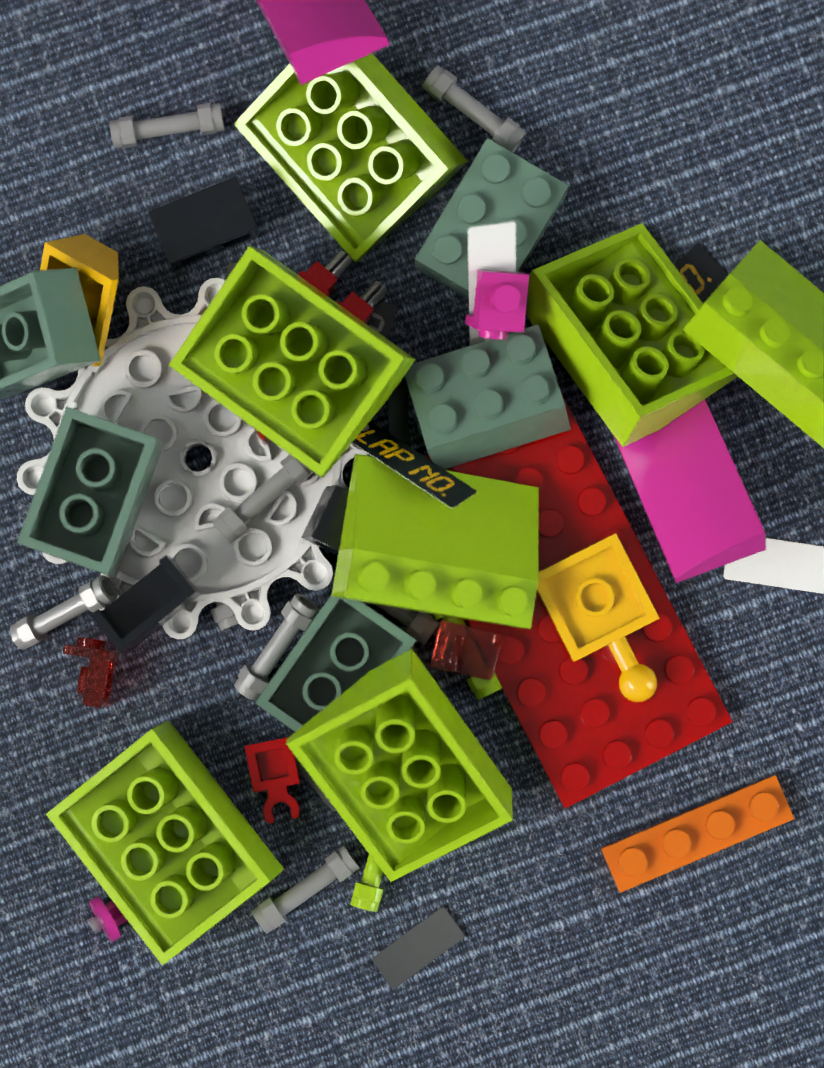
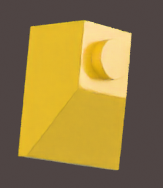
(98, 277)

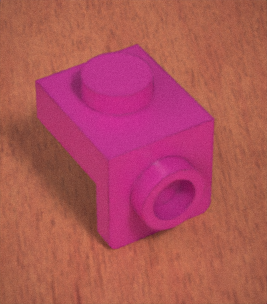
(499, 303)

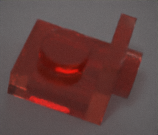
(97, 679)

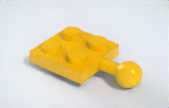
(596, 604)

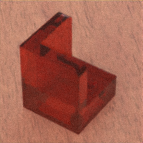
(466, 650)

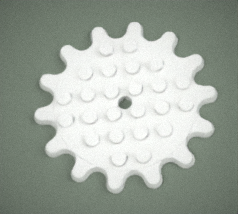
(177, 514)

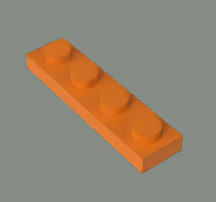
(697, 833)

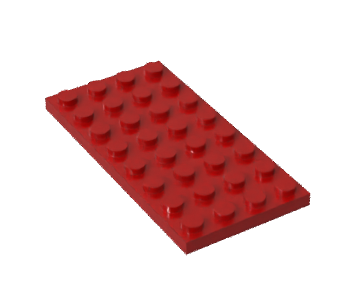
(575, 710)

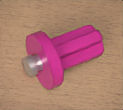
(106, 917)

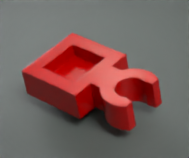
(273, 769)

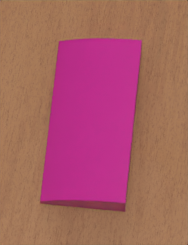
(323, 33)
(693, 495)

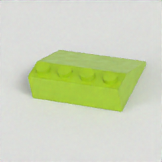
(351, 149)
(618, 331)
(771, 334)
(290, 361)
(438, 559)
(403, 767)
(165, 841)

